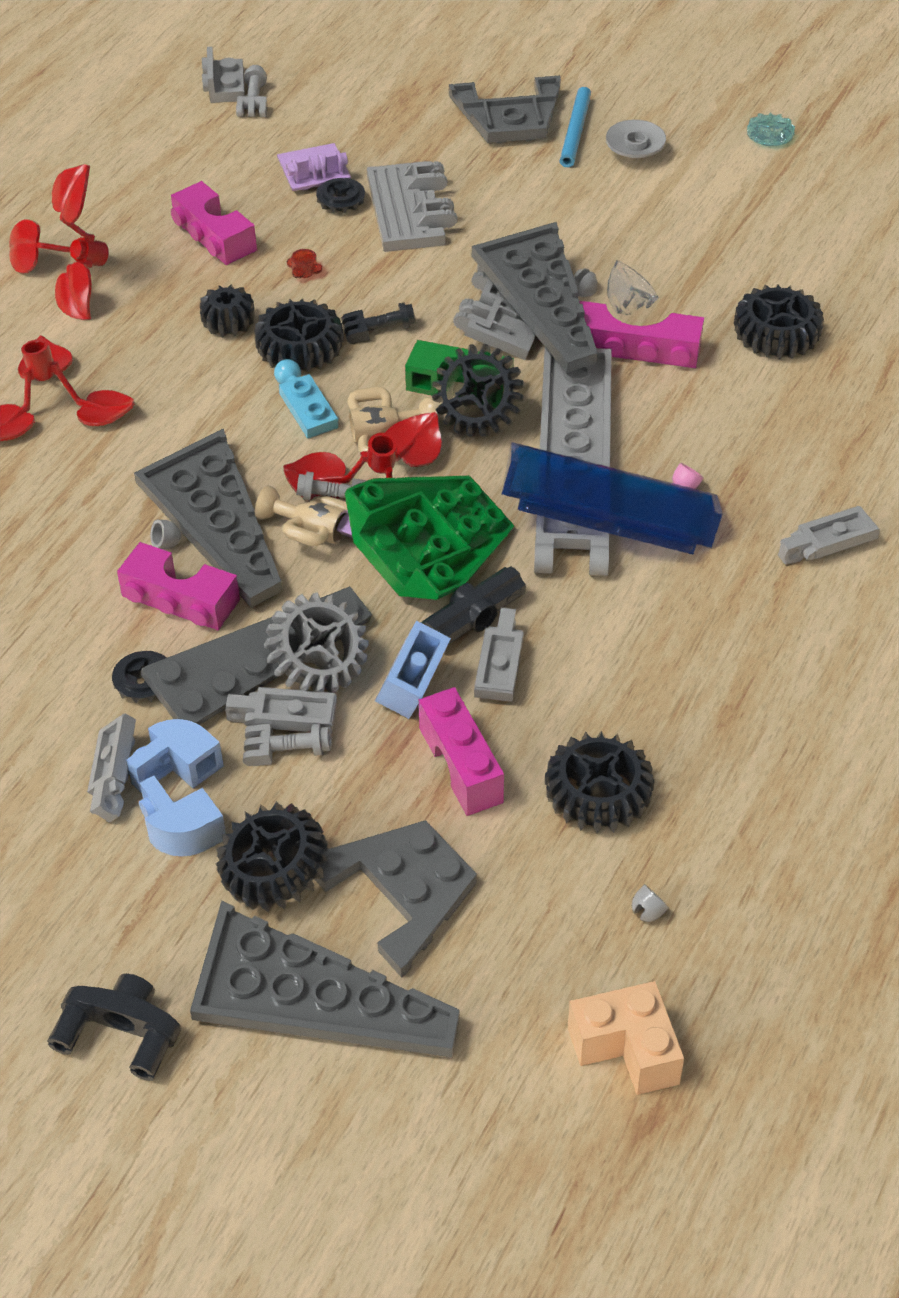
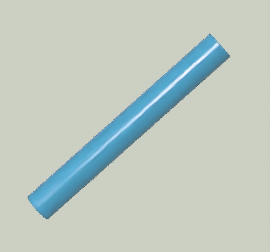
(575, 127)

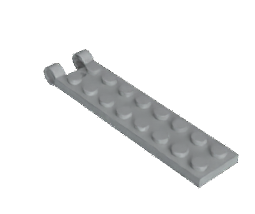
(577, 426)

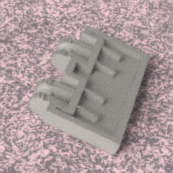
(407, 205)
(493, 319)

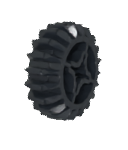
(778, 321)
(300, 333)
(464, 366)
(602, 793)
(250, 871)

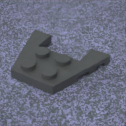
(509, 117)
(415, 874)

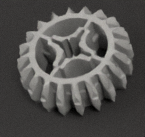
(301, 619)

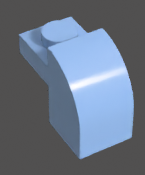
(176, 747)
(183, 825)

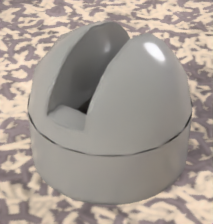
(585, 282)
(164, 534)
(653, 904)

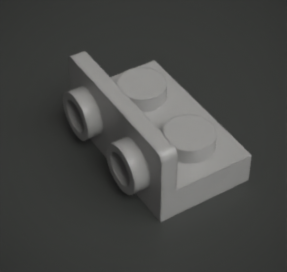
(222, 78)

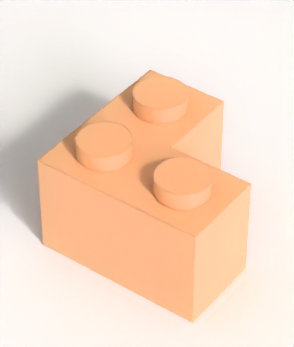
(628, 1025)

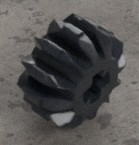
(227, 310)

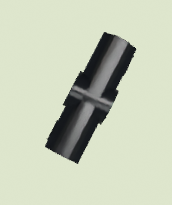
(478, 605)

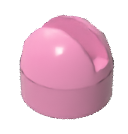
(686, 476)

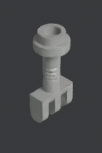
(255, 78)
(308, 486)
(261, 743)

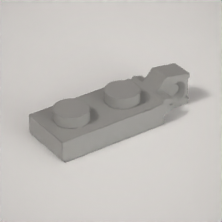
(828, 535)
(499, 659)
(283, 708)
(110, 767)

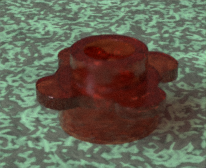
(304, 263)

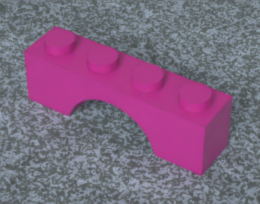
(669, 342)

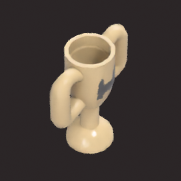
(377, 419)
(309, 522)

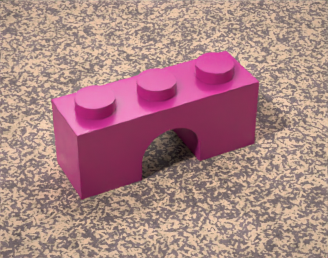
(224, 236)
(151, 580)
(472, 766)

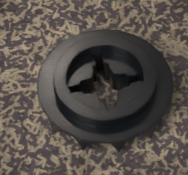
(340, 194)
(129, 670)

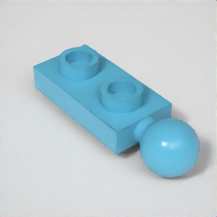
(304, 399)

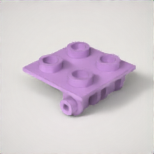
(313, 166)

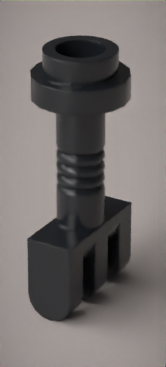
(357, 327)

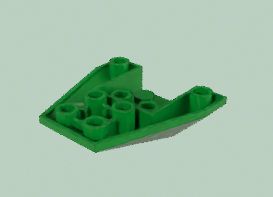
(425, 531)

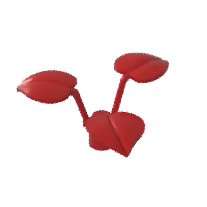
(75, 285)
(40, 363)
(412, 440)

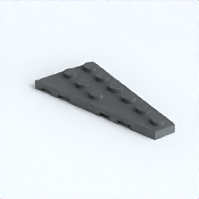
(542, 289)
(213, 510)
(302, 989)

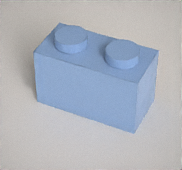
(412, 669)

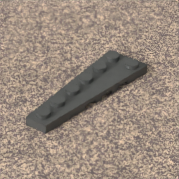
(198, 680)

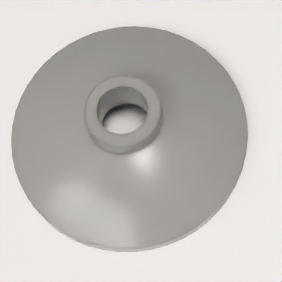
(635, 138)

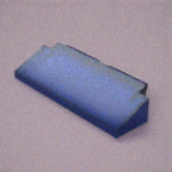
(611, 499)

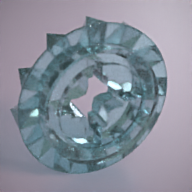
(760, 131)

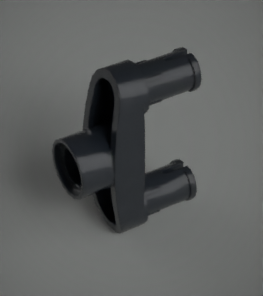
(122, 1009)

